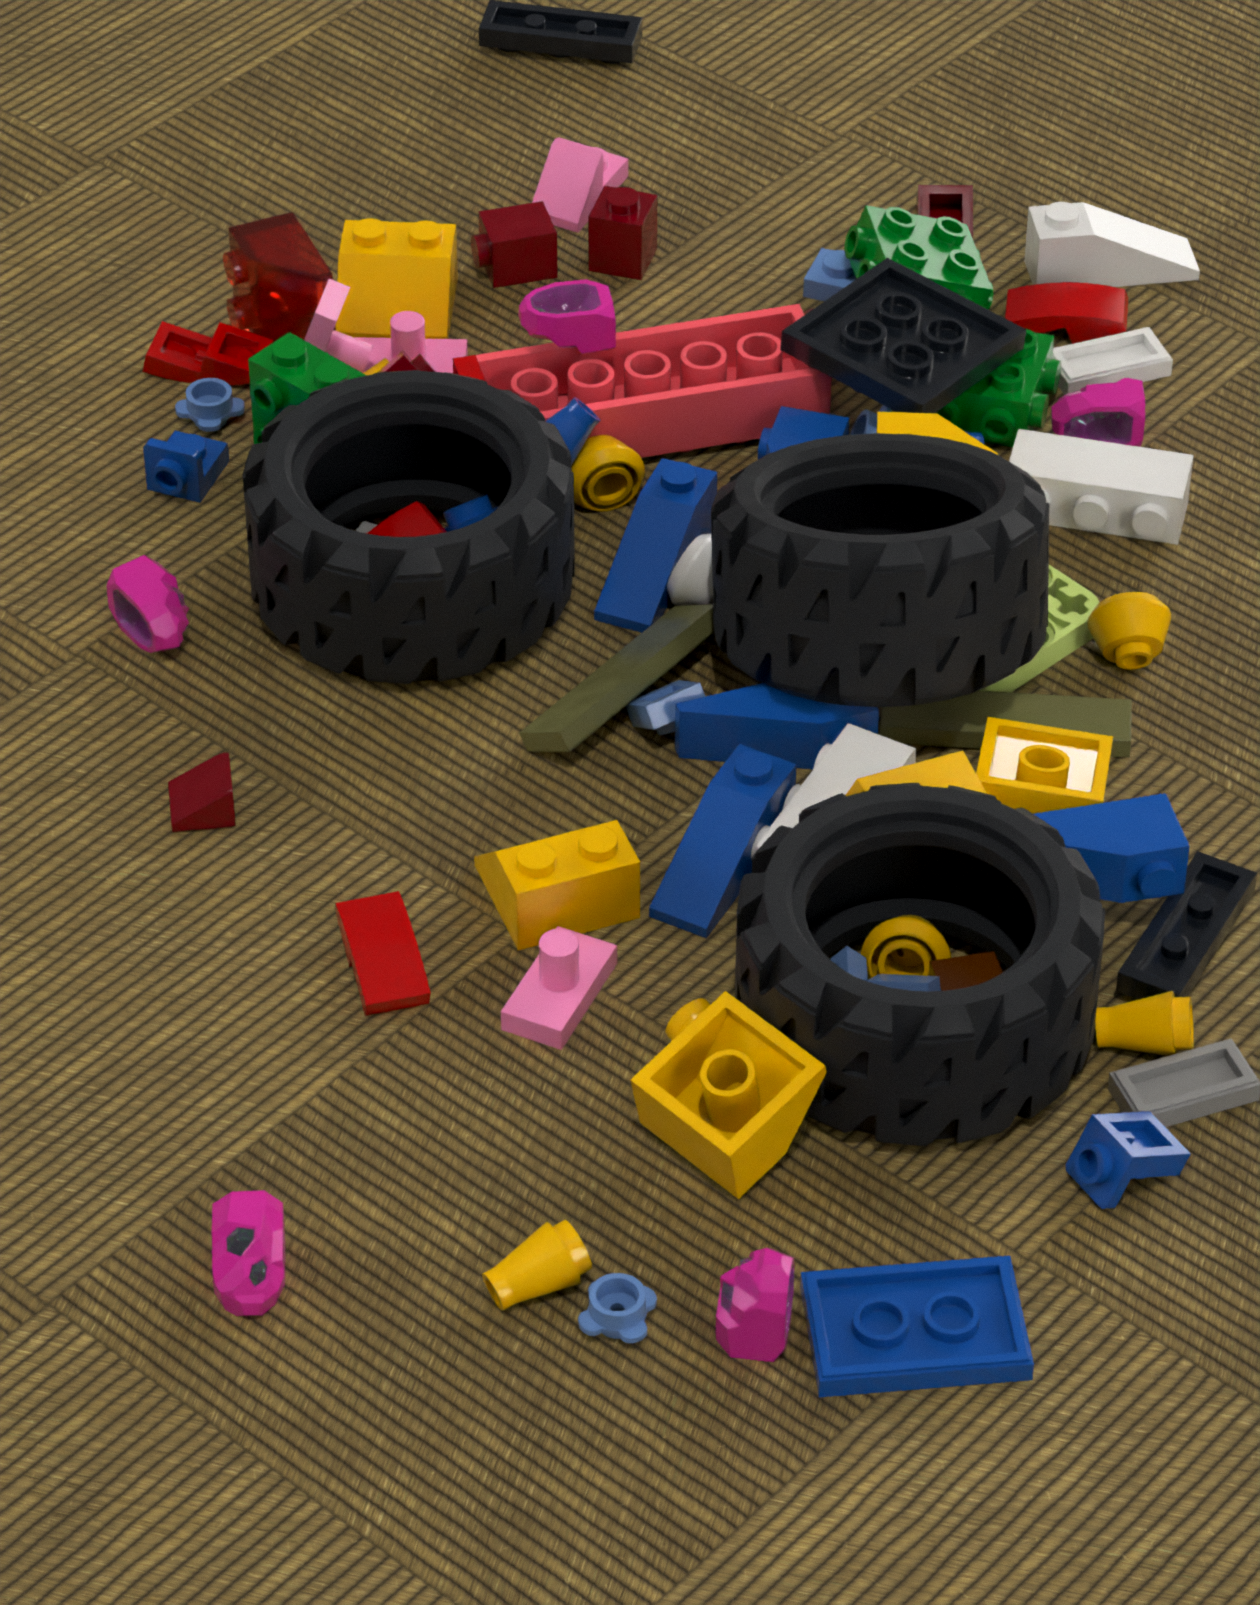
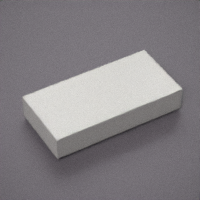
(1112, 358)

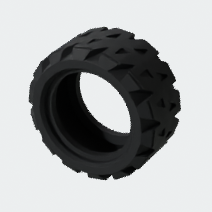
(880, 569)
(419, 602)
(925, 1060)

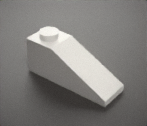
(1102, 248)

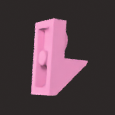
(575, 179)

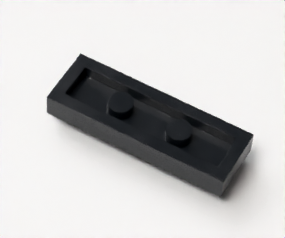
(560, 32)
(1187, 929)

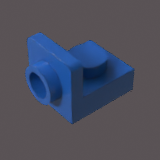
(184, 465)
(1120, 1149)

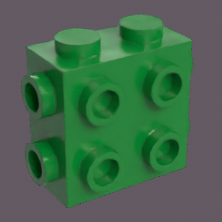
(927, 245)
(287, 375)
(1010, 395)

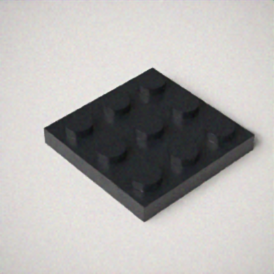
(903, 339)

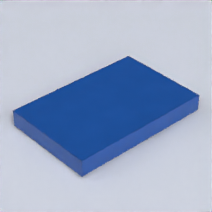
(915, 1326)

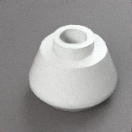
(692, 576)

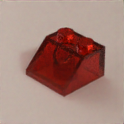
(274, 277)

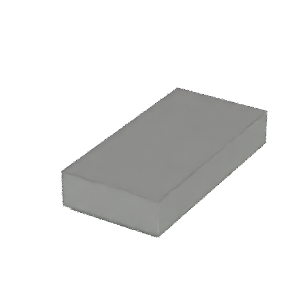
(1187, 1084)

